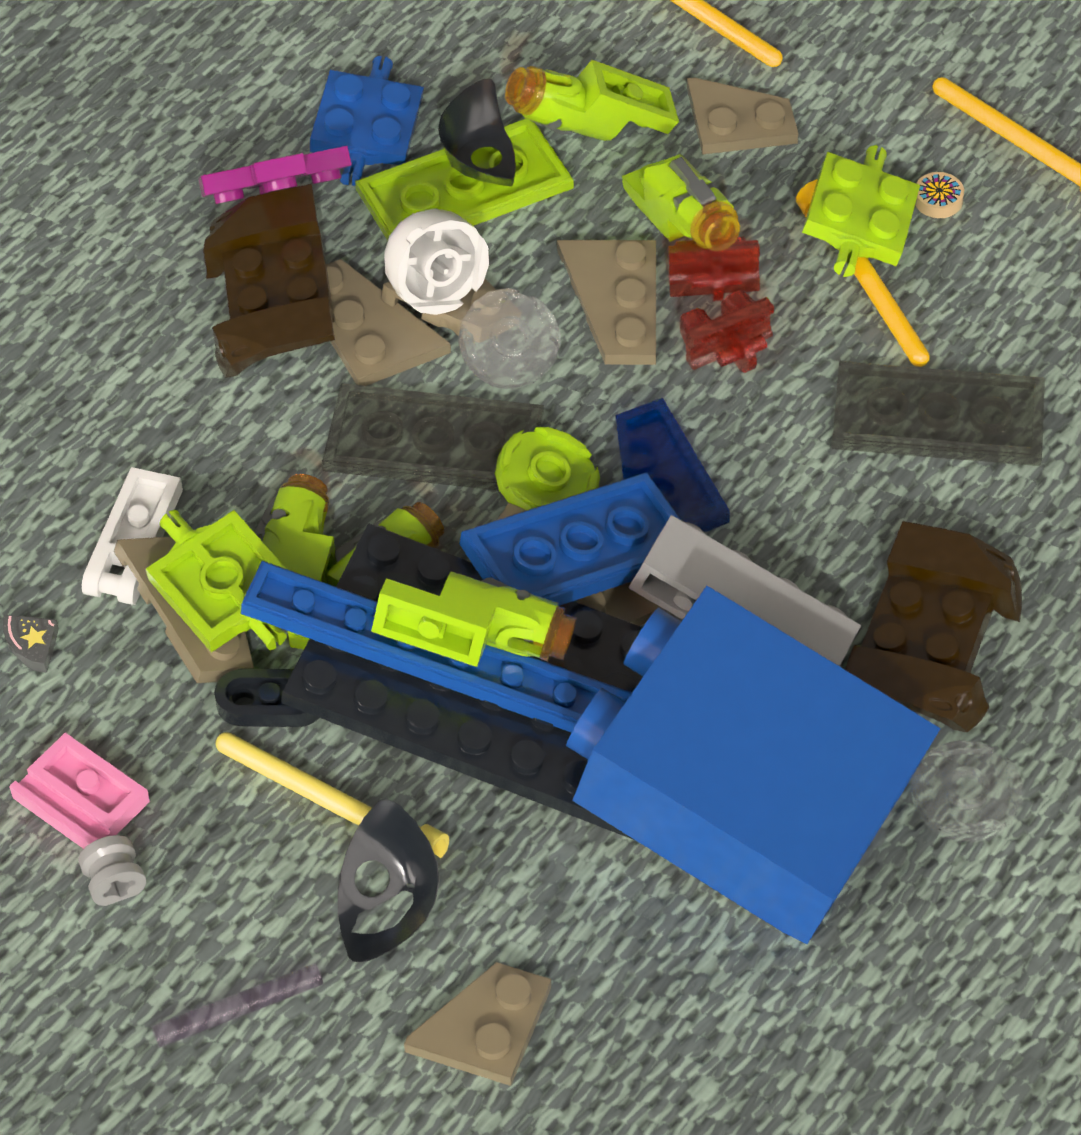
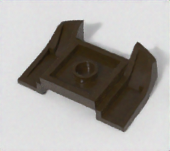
(272, 278)
(935, 621)

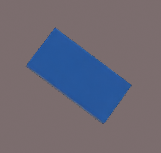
(573, 543)

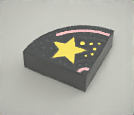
(31, 640)

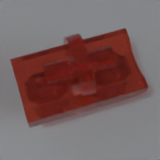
(707, 272)
(729, 337)

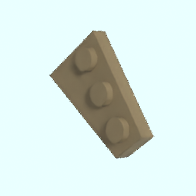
(617, 295)
(372, 335)
(201, 663)

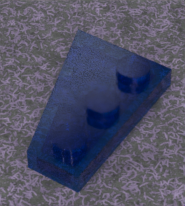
(656, 444)

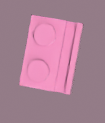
(79, 792)

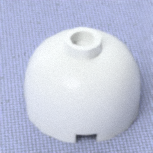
(435, 260)

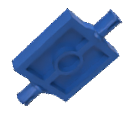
(367, 116)

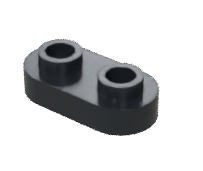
(265, 690)

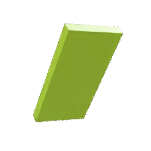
(434, 184)

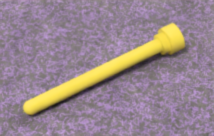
(309, 786)

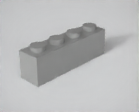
(688, 561)

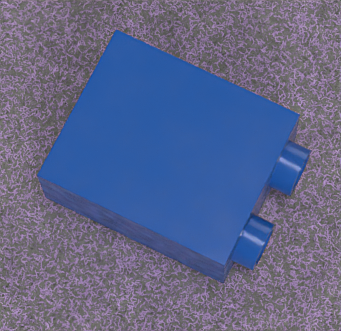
(747, 760)

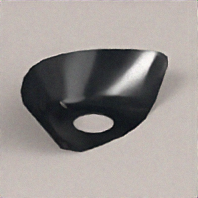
(474, 123)
(400, 845)

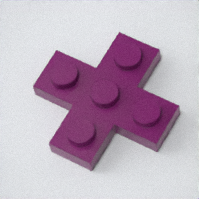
(275, 174)

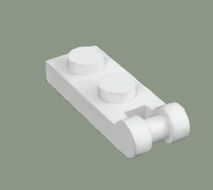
(136, 514)

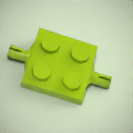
(861, 209)
(209, 577)

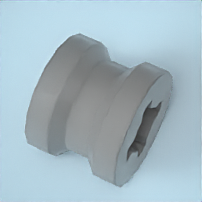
(111, 870)

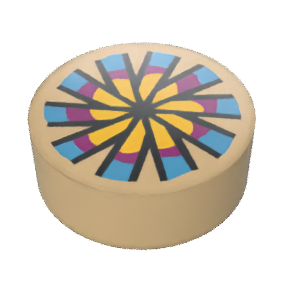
(939, 195)

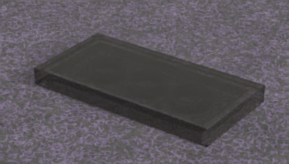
(939, 413)
(423, 435)

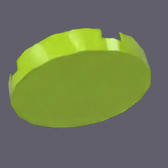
(544, 468)

